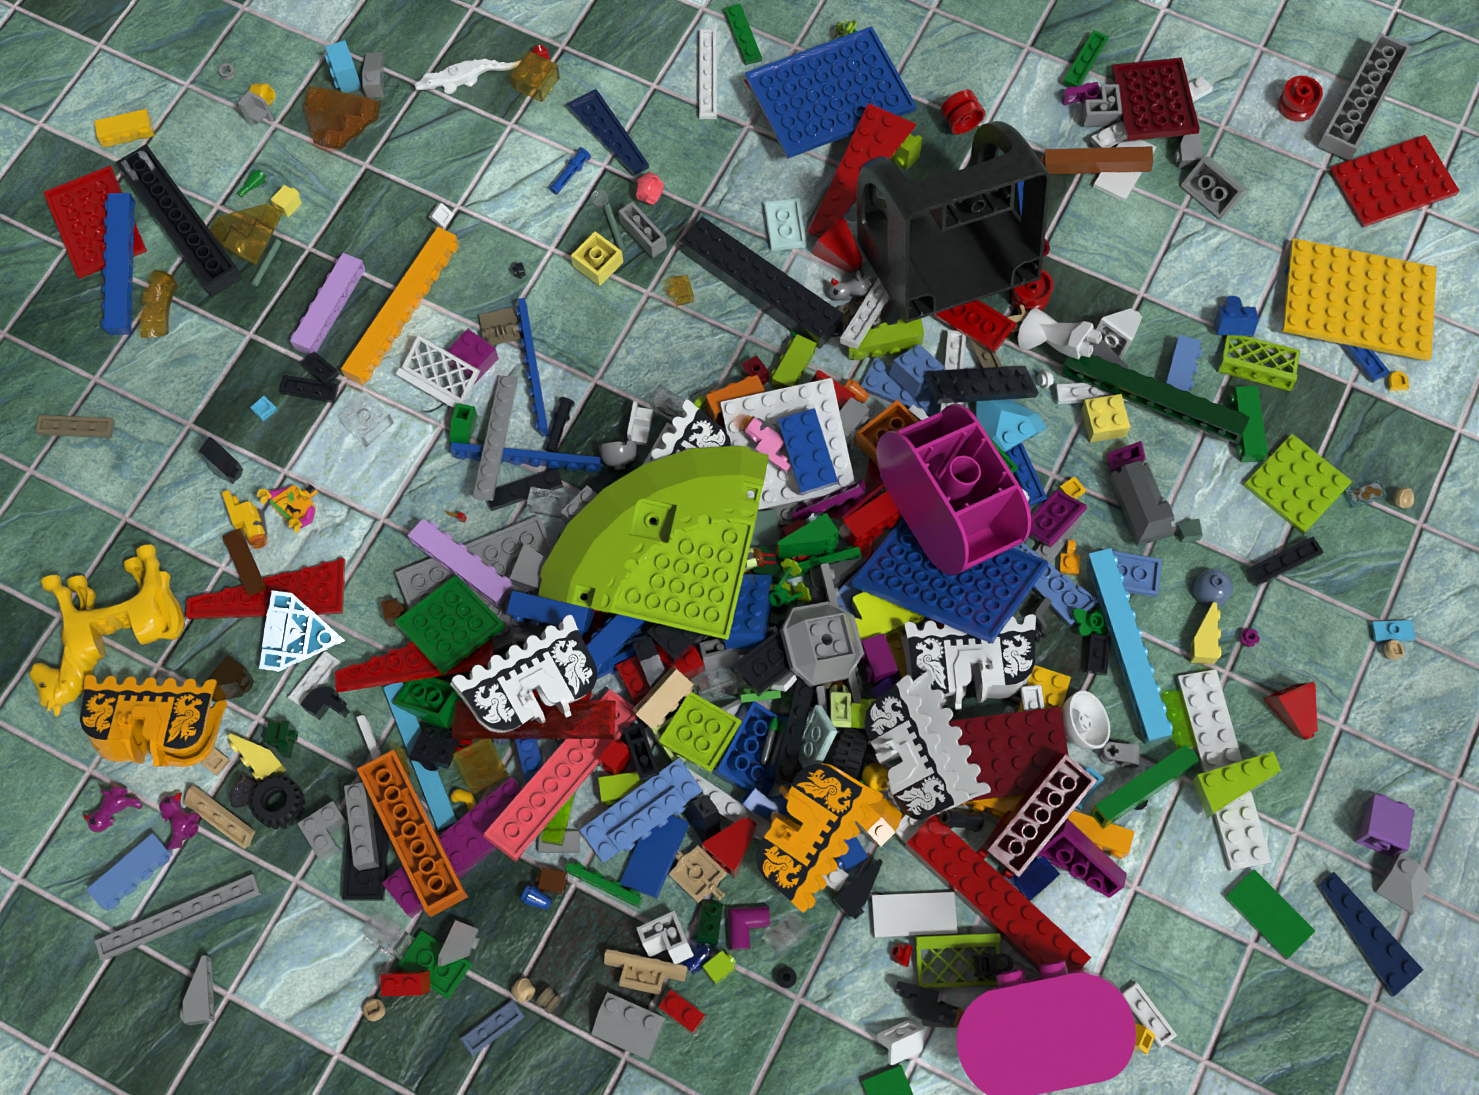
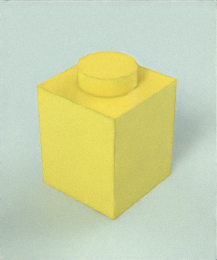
(286, 200)

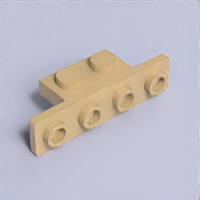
(642, 972)

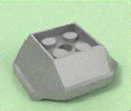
(807, 653)

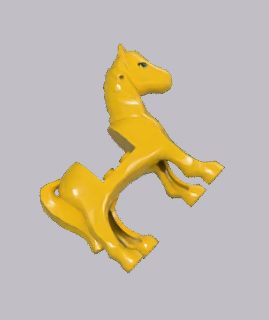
(151, 614)

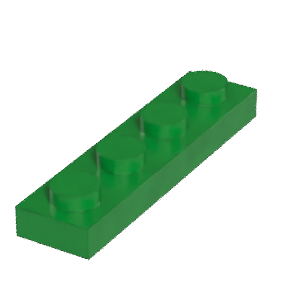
(743, 34)
(1086, 59)
(833, 557)
(596, 880)

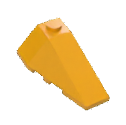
(882, 822)

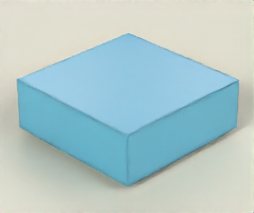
(263, 408)

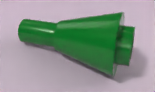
(254, 180)

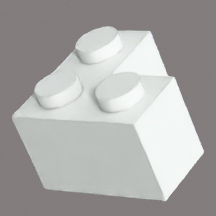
(665, 934)

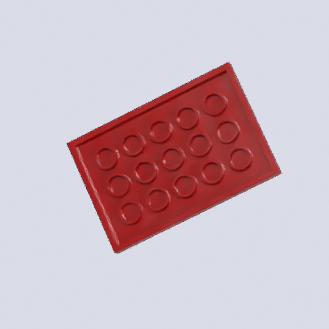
(1394, 181)
(80, 218)

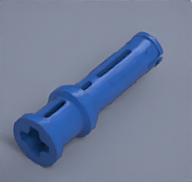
(574, 165)

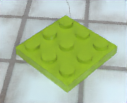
(700, 732)

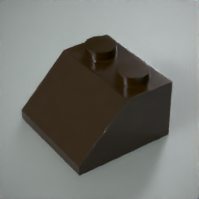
(231, 679)

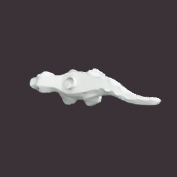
(461, 73)

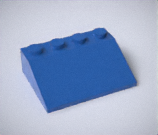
(742, 758)

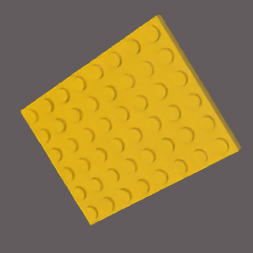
(1360, 299)

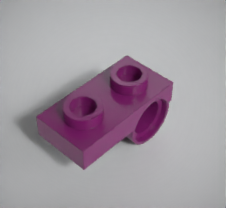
(1088, 91)

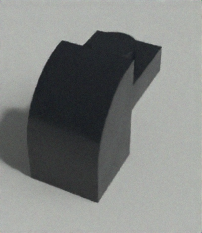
(321, 699)

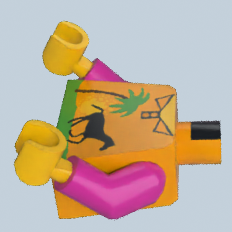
(292, 504)

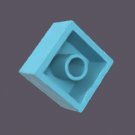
(342, 67)

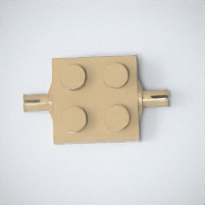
(698, 874)

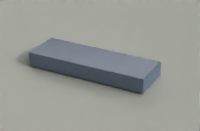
(492, 1027)

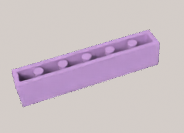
(327, 304)
(461, 563)

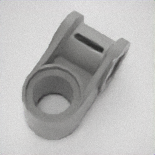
(1124, 754)

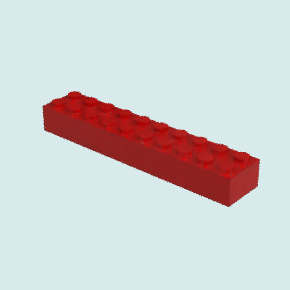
(993, 897)

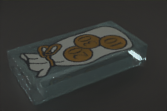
(1365, 493)

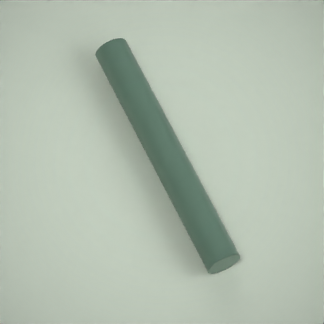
(614, 227)
(266, 262)

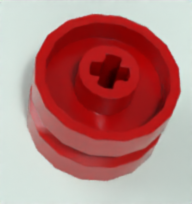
(1300, 98)
(962, 112)
(1033, 294)

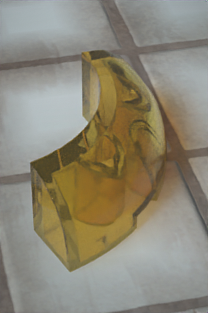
(157, 301)

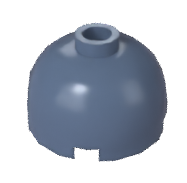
(1212, 587)

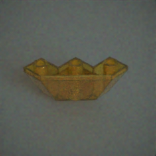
(247, 230)

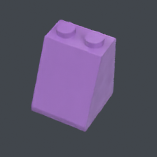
(1386, 826)

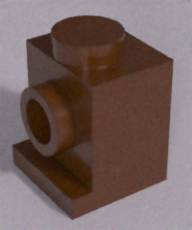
(392, 610)

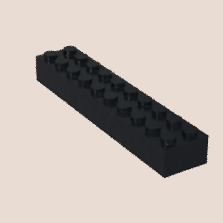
(179, 220)
(761, 282)

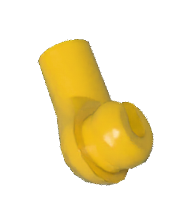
(464, 796)

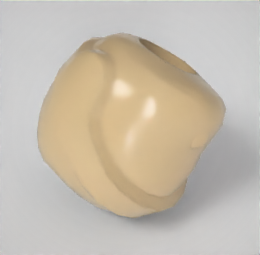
(1403, 497)
(523, 990)

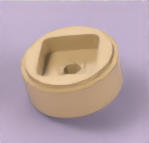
(1393, 649)
(374, 1009)

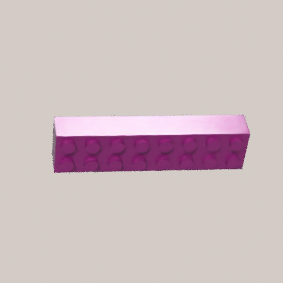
(462, 843)

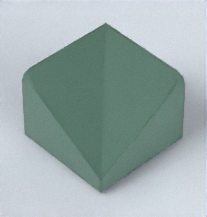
(1190, 530)

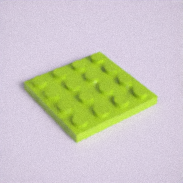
(1297, 484)

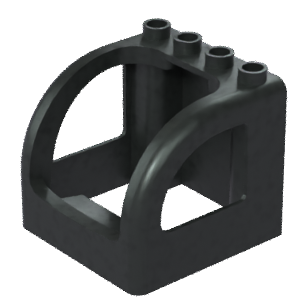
(956, 232)

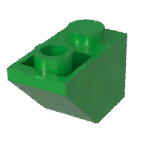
(462, 423)

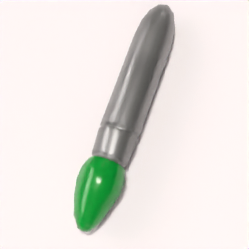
(769, 741)

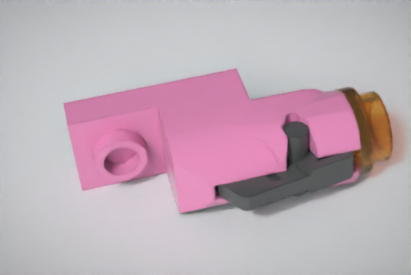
(768, 438)

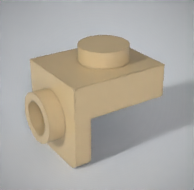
(1019, 318)

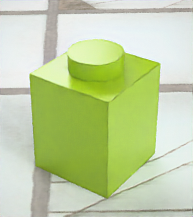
(720, 967)

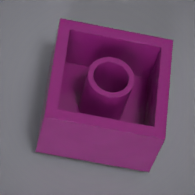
(473, 351)
(877, 660)

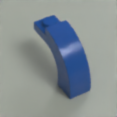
(763, 804)

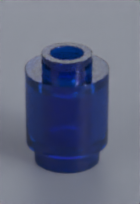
(700, 958)

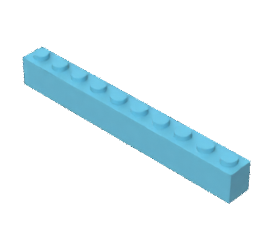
(1128, 646)

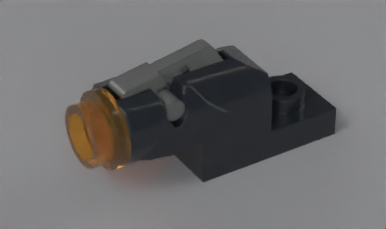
(928, 1008)

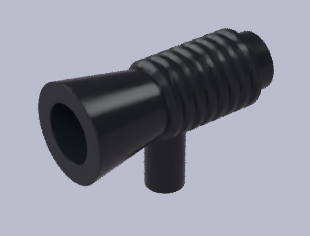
(972, 820)

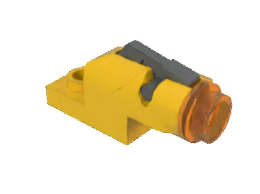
(248, 519)

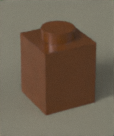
(552, 881)

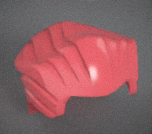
(649, 188)

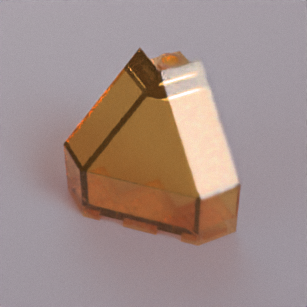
(338, 115)

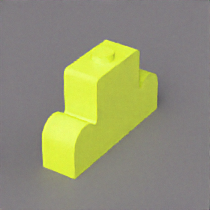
(880, 616)

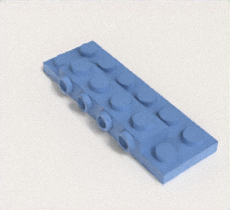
(641, 811)

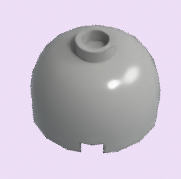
(618, 454)

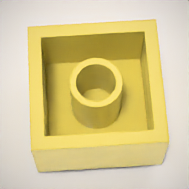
(597, 258)
(1105, 418)

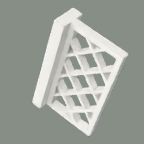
(427, 384)

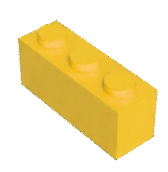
(124, 128)

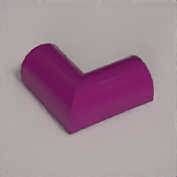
(741, 922)

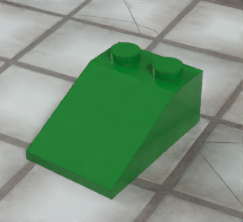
(810, 540)
(429, 700)

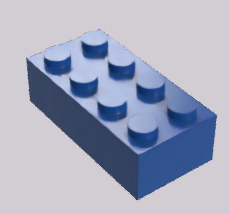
(808, 451)
(548, 611)
(751, 612)

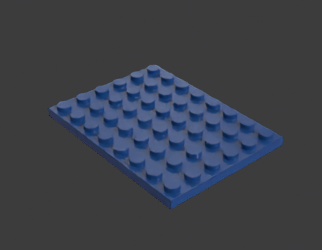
(826, 90)
(972, 601)

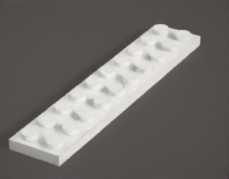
(1218, 747)

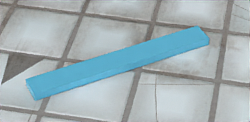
(429, 780)

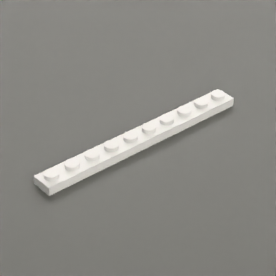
(734, 811)

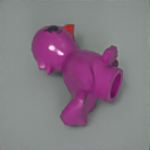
(112, 803)
(182, 823)

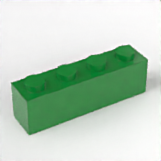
(1253, 441)

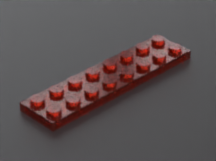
(588, 721)

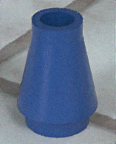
(534, 897)

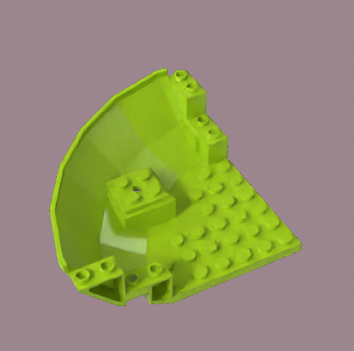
(670, 572)

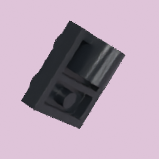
(434, 748)

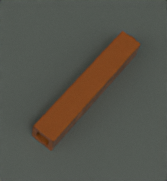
(1098, 160)

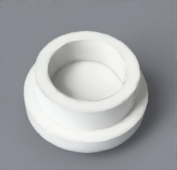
(1045, 379)

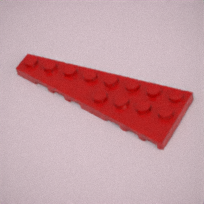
(875, 136)
(316, 587)
(403, 666)

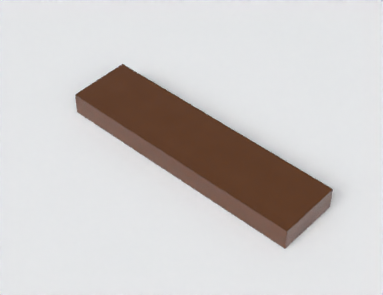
(244, 562)

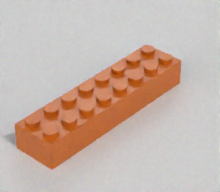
(412, 833)

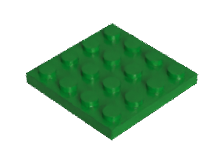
(449, 624)

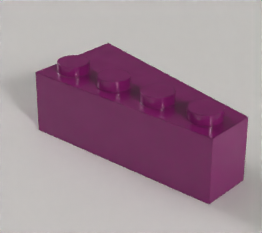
(1083, 859)

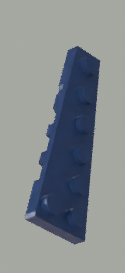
(603, 124)
(1386, 955)

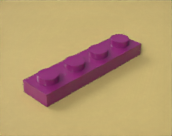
(835, 498)

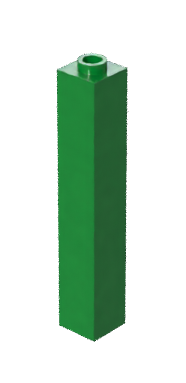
(1144, 786)

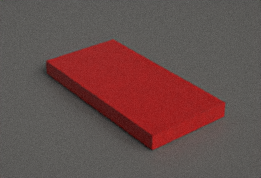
(979, 323)

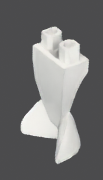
(1067, 338)

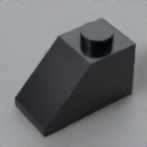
(703, 817)

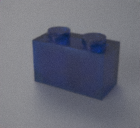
(1035, 878)

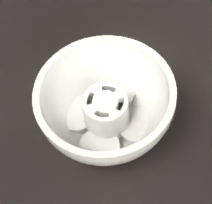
(1085, 721)

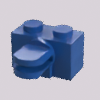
(1236, 319)

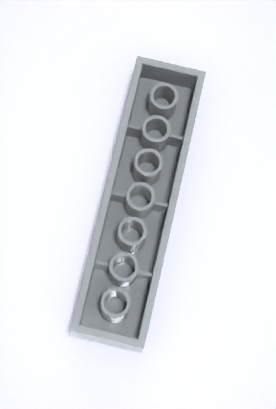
(1364, 96)

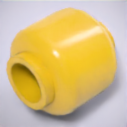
(264, 91)
(875, 776)

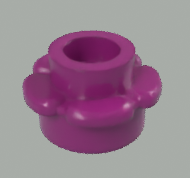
(1249, 642)

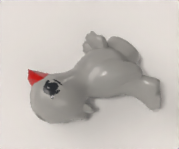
(857, 286)

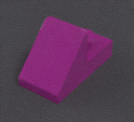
(1126, 455)

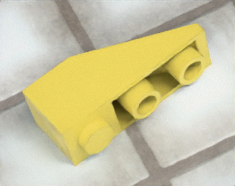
(1204, 645)
(259, 758)

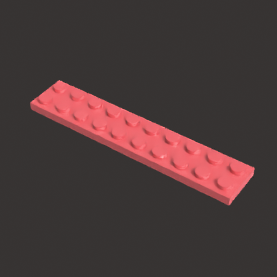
(553, 786)

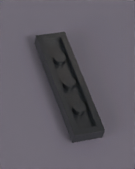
(520, 490)
(1284, 561)

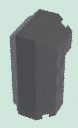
(1142, 503)

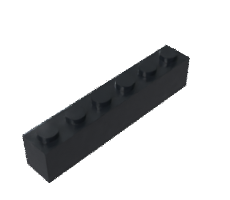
(789, 733)

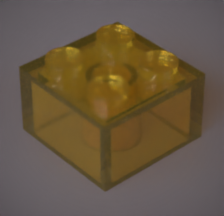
(535, 76)
(480, 765)

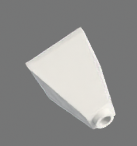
(1119, 330)

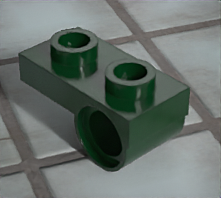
(710, 923)

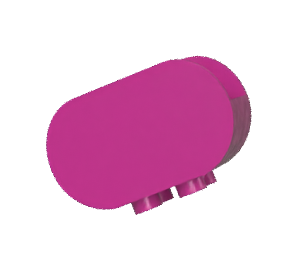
(954, 489)
(1046, 1032)

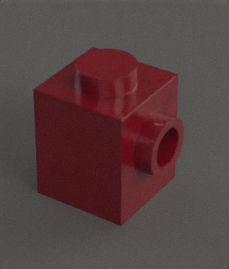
(755, 367)

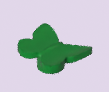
(1089, 621)

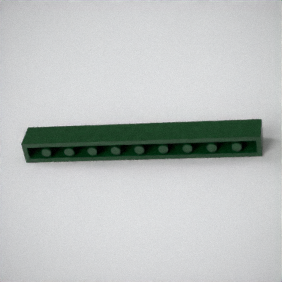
(1158, 396)

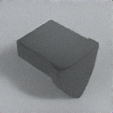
(1038, 609)

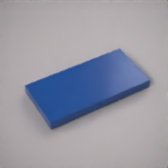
(654, 858)

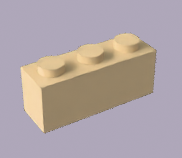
(663, 697)

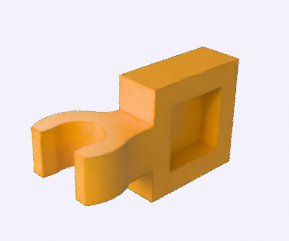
(1069, 562)

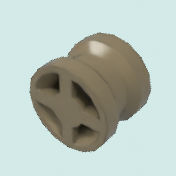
(549, 1000)

